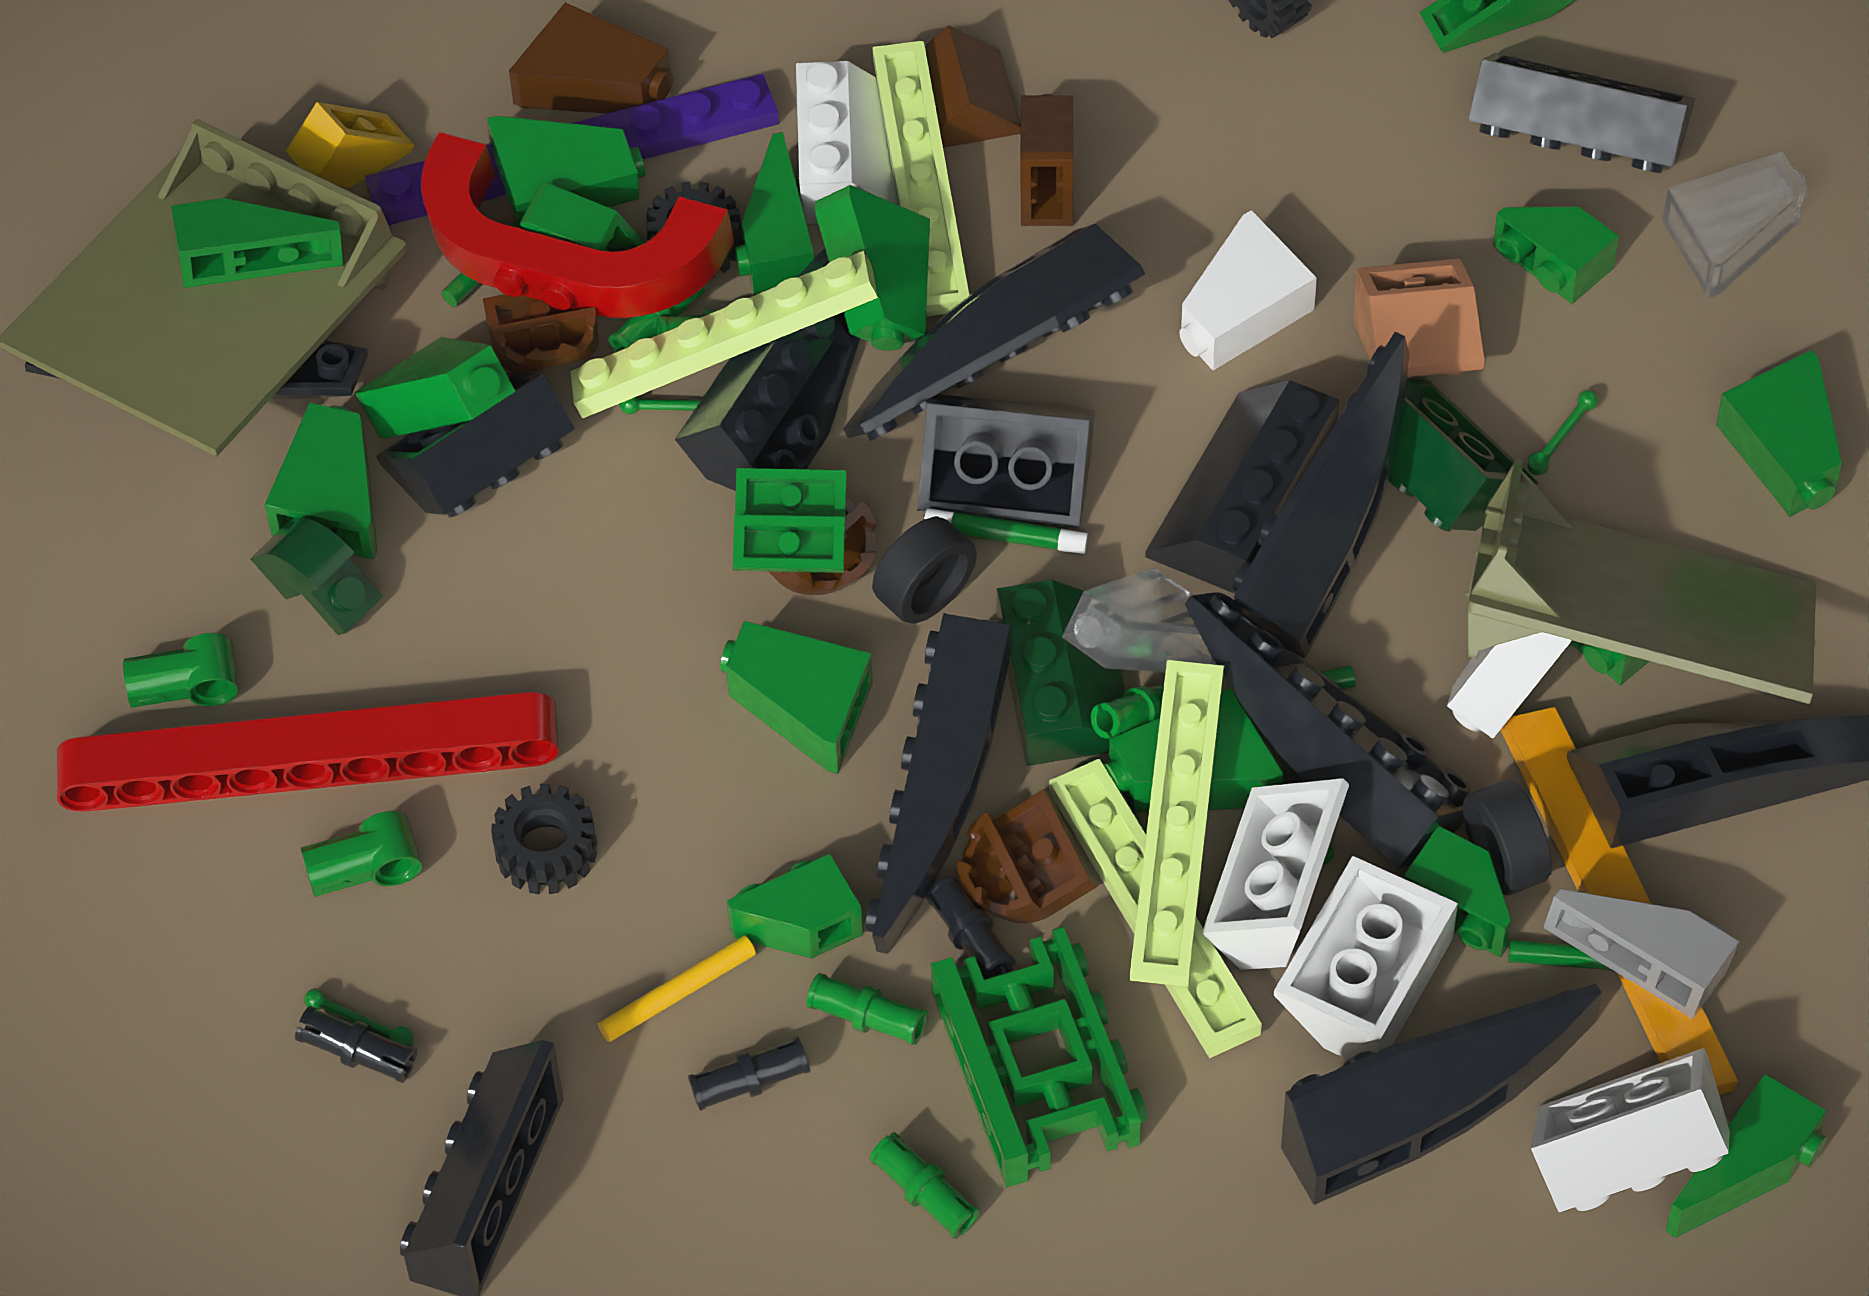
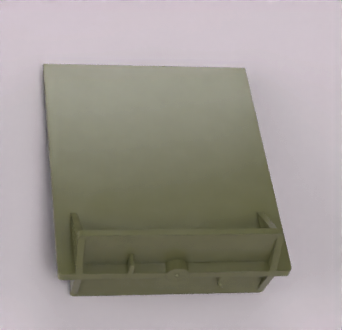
(211, 352)
(1636, 596)

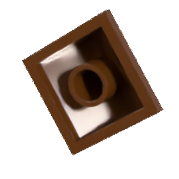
(970, 89)

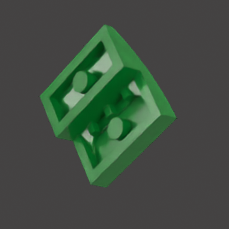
(789, 520)

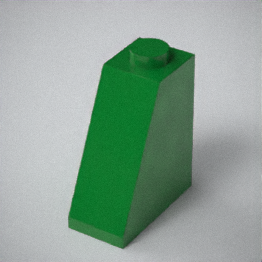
(571, 156)
(899, 255)
(435, 388)
(1786, 432)
(327, 479)
(800, 688)
(1238, 762)

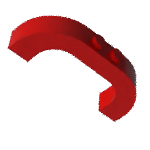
(558, 271)

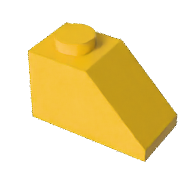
(347, 143)

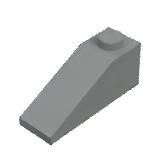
(1649, 944)

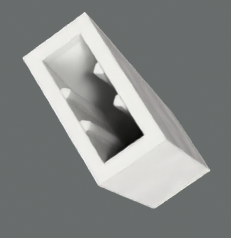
(1245, 294)
(1501, 680)

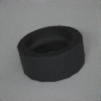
(924, 570)
(1509, 828)

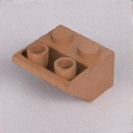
(1429, 306)

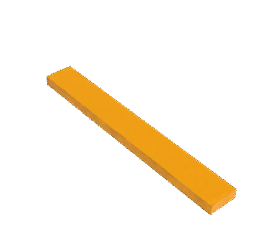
(1540, 751)

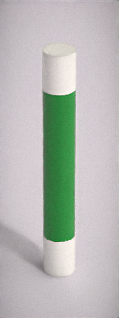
(1015, 532)

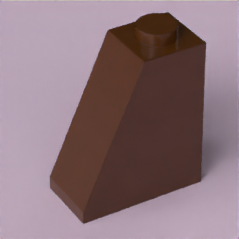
(589, 67)
(1046, 160)

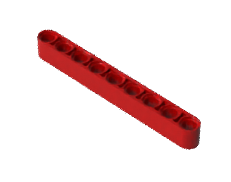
(306, 752)

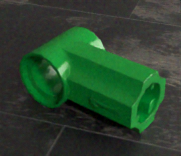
(198, 672)
(377, 852)

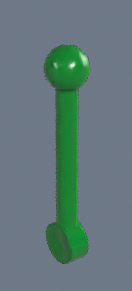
(634, 404)
(1539, 461)
(318, 999)

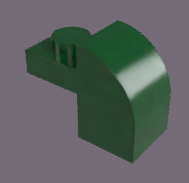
(317, 564)

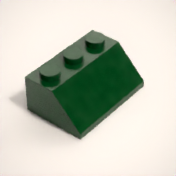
(1446, 459)
(1050, 677)

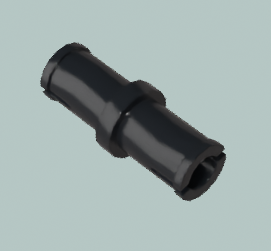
(969, 927)
(356, 1044)
(749, 1073)

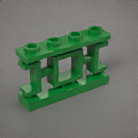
(994, 1067)

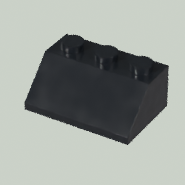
(1006, 460)
(456, 461)

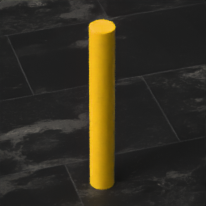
(676, 988)

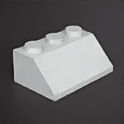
(840, 134)
(1273, 871)
(1366, 959)
(1631, 1132)

